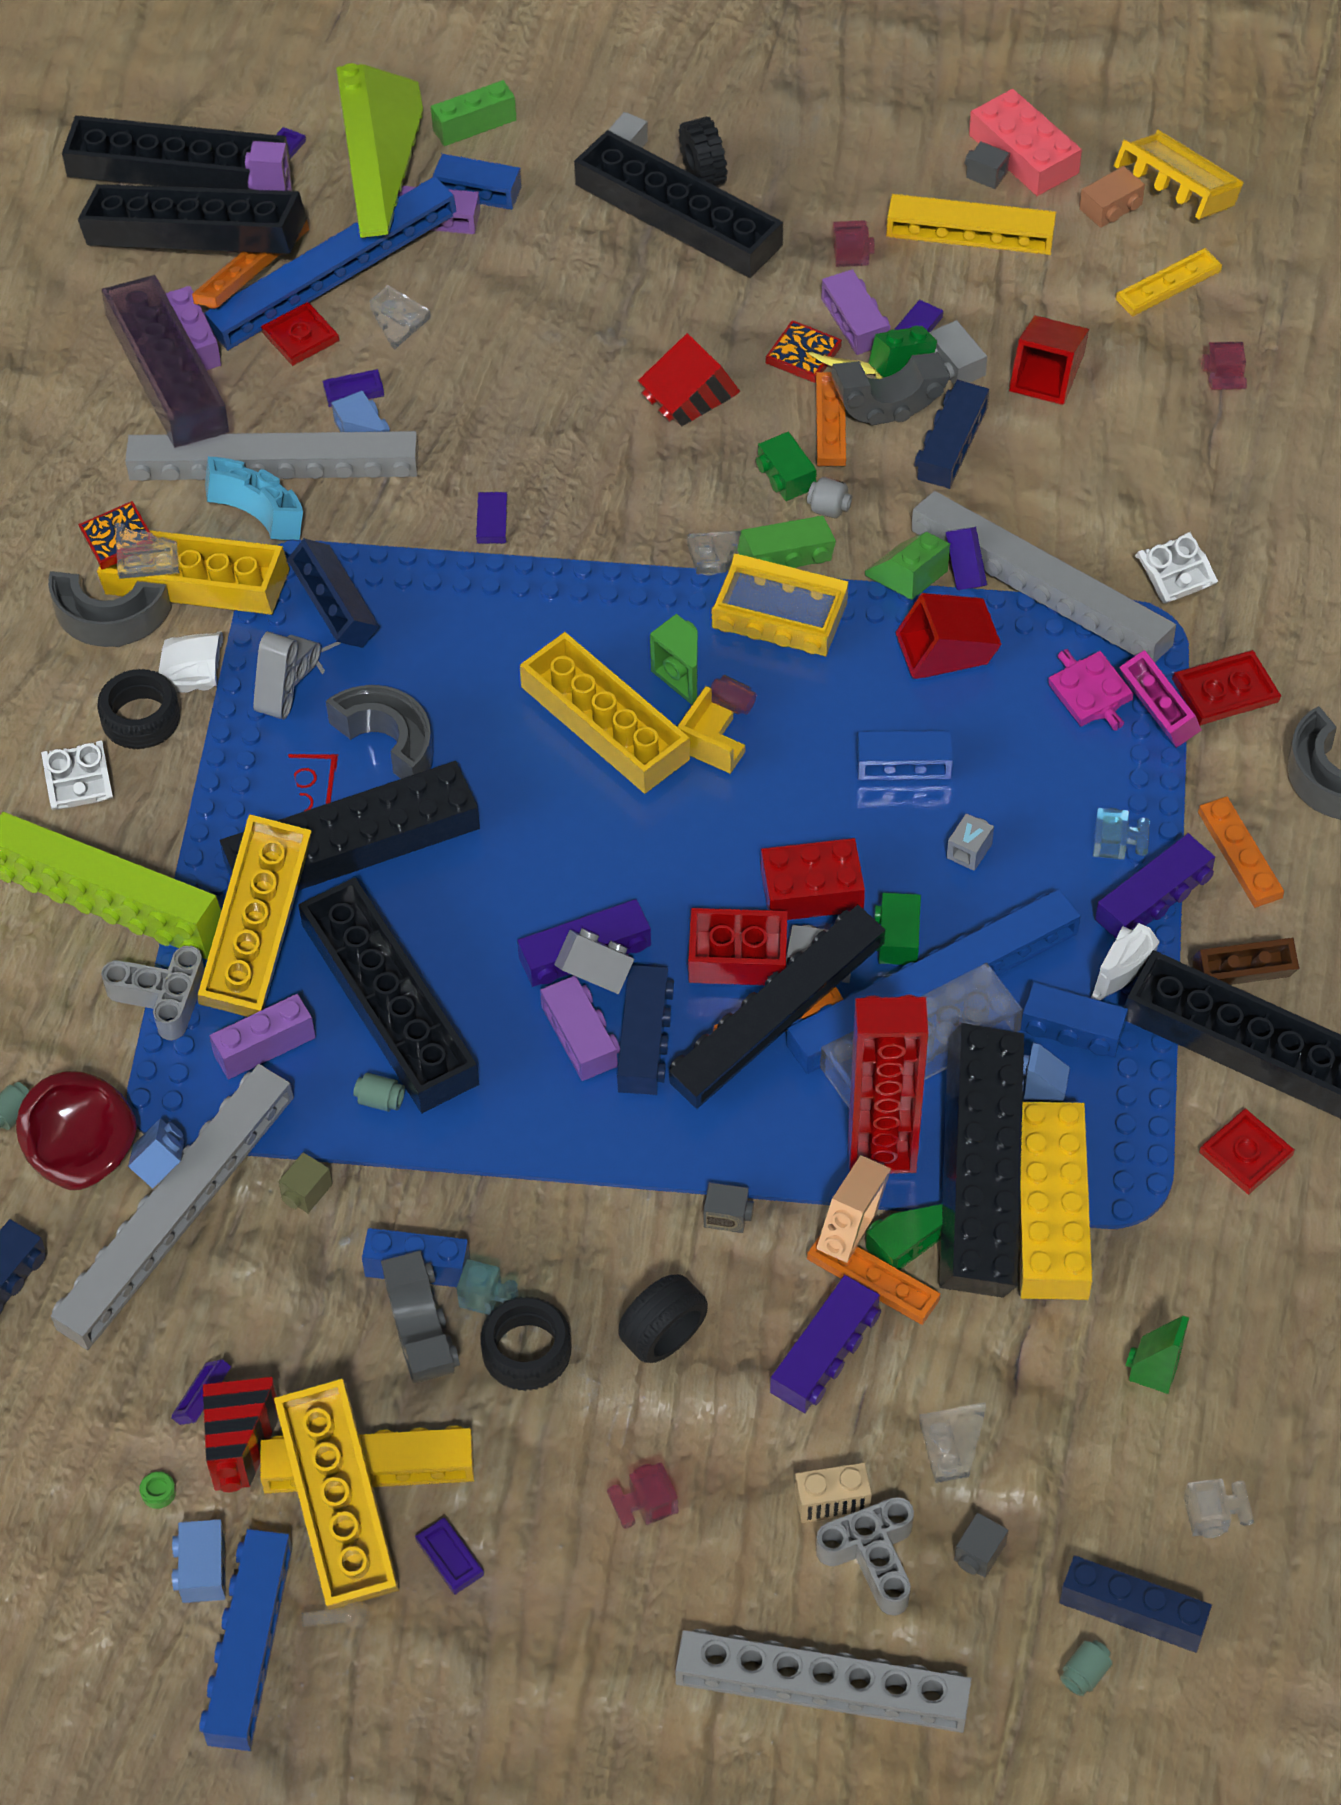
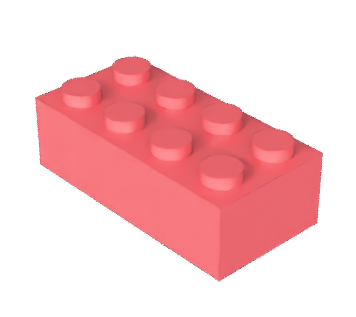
(1037, 149)

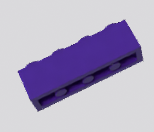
(1156, 886)
(620, 924)
(825, 1344)

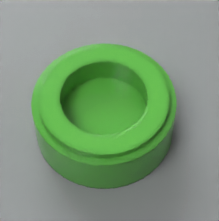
(157, 1490)

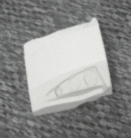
(1177, 568)
(191, 661)
(77, 776)
(1125, 960)

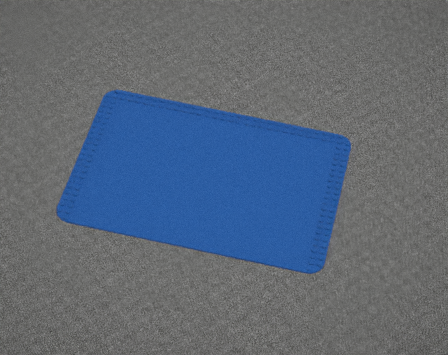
(578, 837)

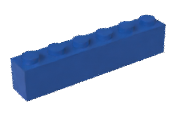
(247, 1640)

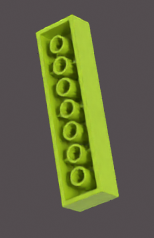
(107, 885)

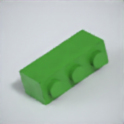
(473, 113)
(789, 542)

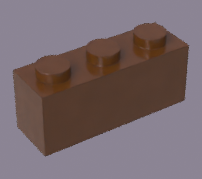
(1249, 961)

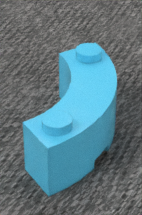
(255, 493)

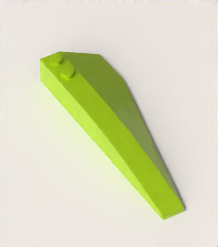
(380, 129)

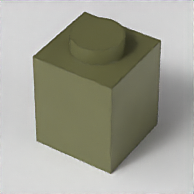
(305, 1183)

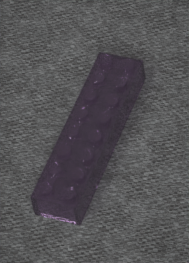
(165, 361)

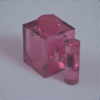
(852, 243)
(1225, 365)
(649, 1494)

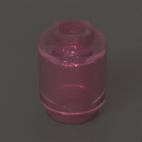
(733, 695)

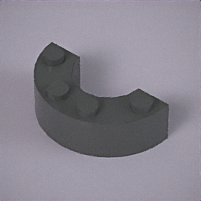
(893, 396)
(108, 621)
(388, 712)
(1308, 767)
(417, 1320)

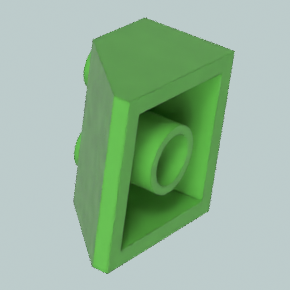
(912, 565)
(676, 656)

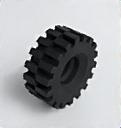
(703, 150)

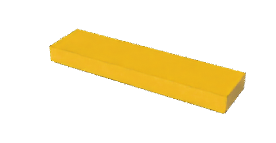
(1168, 282)

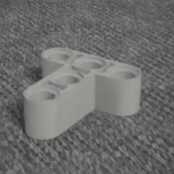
(280, 667)
(162, 994)
(872, 1547)

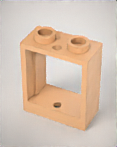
(853, 1208)

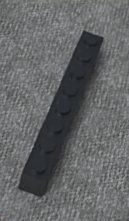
(776, 1006)

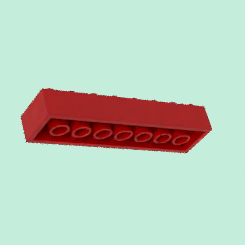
(888, 1080)

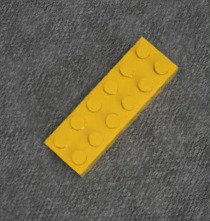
(215, 574)
(605, 712)
(254, 916)
(1054, 1203)
(336, 1494)

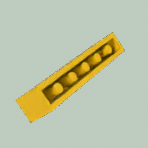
(971, 224)
(391, 1458)

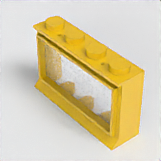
(1185, 166)
(780, 605)

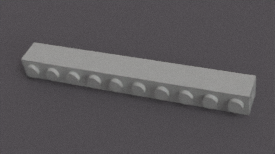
(279, 454)
(1051, 580)
(171, 1207)

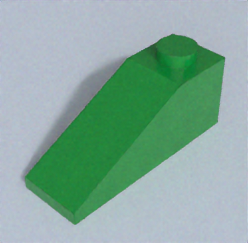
(905, 1235)
(1158, 1356)

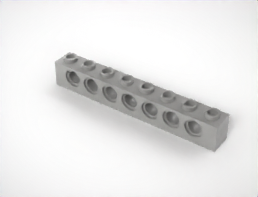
(836, 1695)

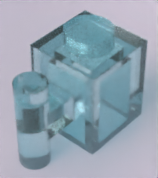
(1114, 834)
(482, 1287)

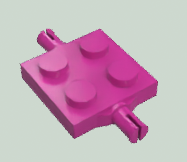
(1090, 689)

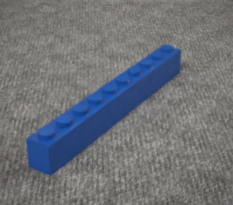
(328, 265)
(999, 943)

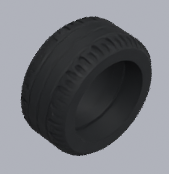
(141, 732)
(520, 1313)
(662, 1318)

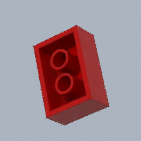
(813, 878)
(736, 945)

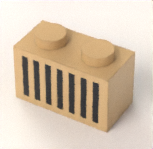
(832, 1492)

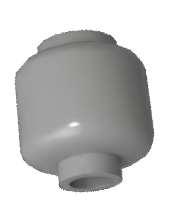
(829, 497)

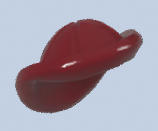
(75, 1129)

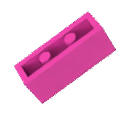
(1160, 698)

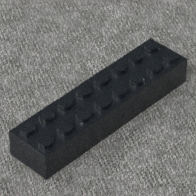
(159, 153)
(679, 203)
(193, 218)
(379, 824)
(389, 995)
(1238, 1031)
(982, 1161)

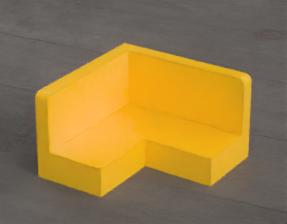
(705, 727)

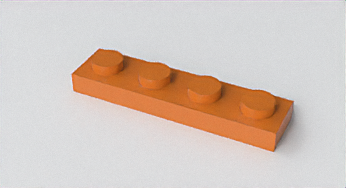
(830, 423)
(1241, 852)
(892, 1285)

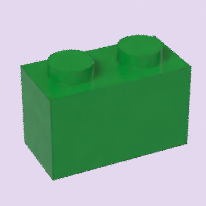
(894, 348)
(786, 466)
(901, 922)

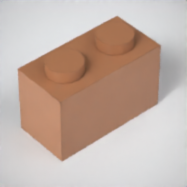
(1112, 196)

